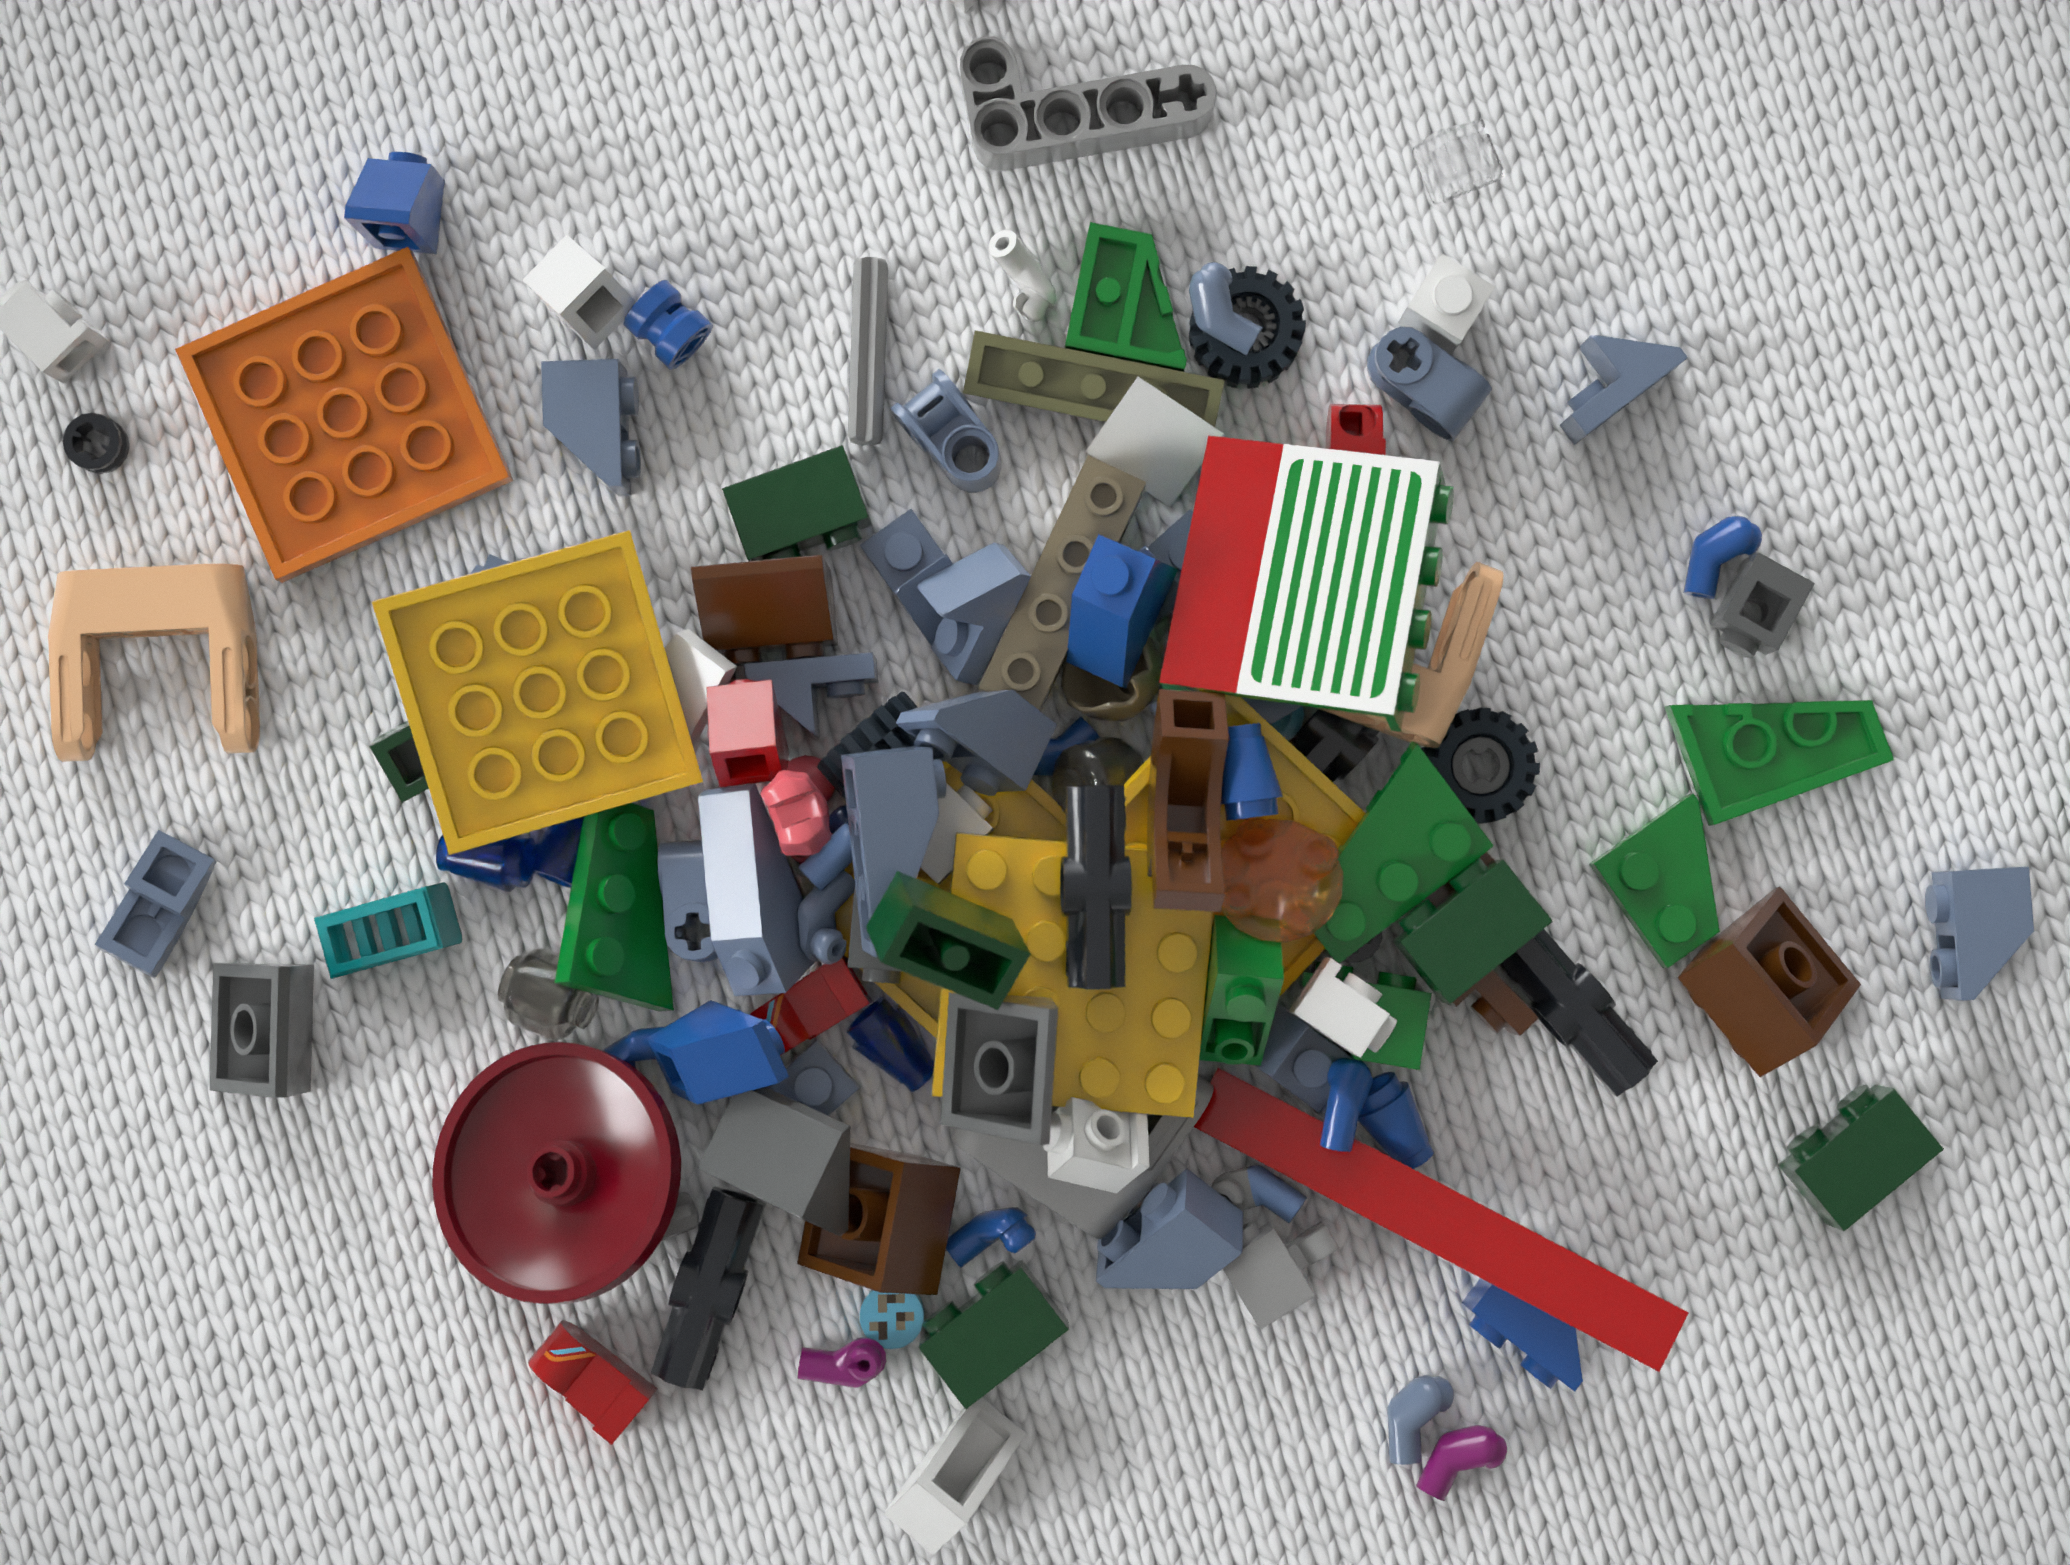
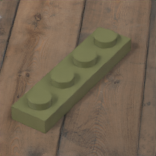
(1076, 380)

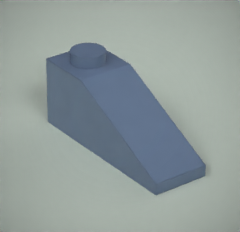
(890, 819)
(750, 893)

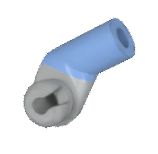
(1257, 1187)

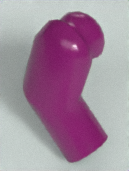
(848, 1366)
(1460, 1451)

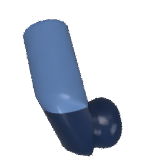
(833, 856)

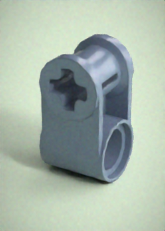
(1433, 386)
(943, 425)
(684, 897)

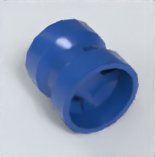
(668, 324)

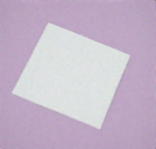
(1153, 441)

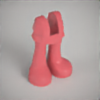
(800, 807)

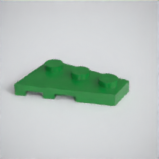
(1773, 751)
(1400, 853)
(616, 912)

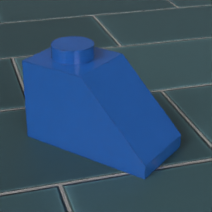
(397, 203)
(1115, 609)

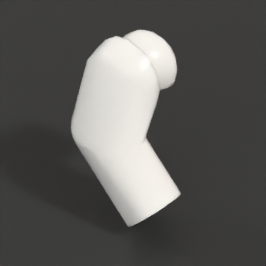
(1024, 269)

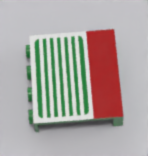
(1308, 577)

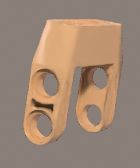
(151, 604)
(1451, 662)

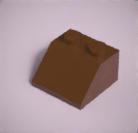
(766, 607)
(1770, 983)
(895, 1224)

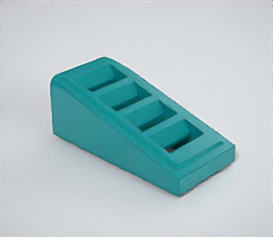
(427, 919)

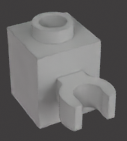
(1270, 1272)

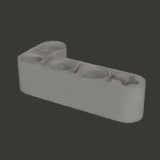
(1086, 101)

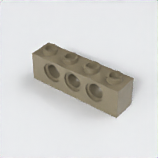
(1038, 631)

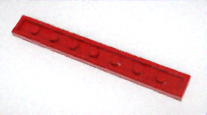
(1444, 1222)

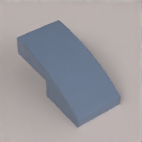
(157, 905)

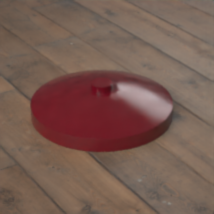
(556, 1173)

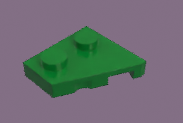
(1123, 302)
(1664, 882)

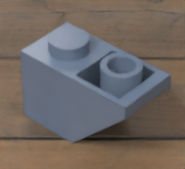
(589, 413)
(985, 736)
(1978, 925)
(1173, 1239)

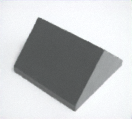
(261, 1029)
(1000, 1067)
(784, 1156)

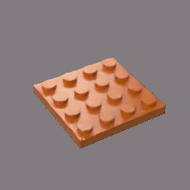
(344, 415)

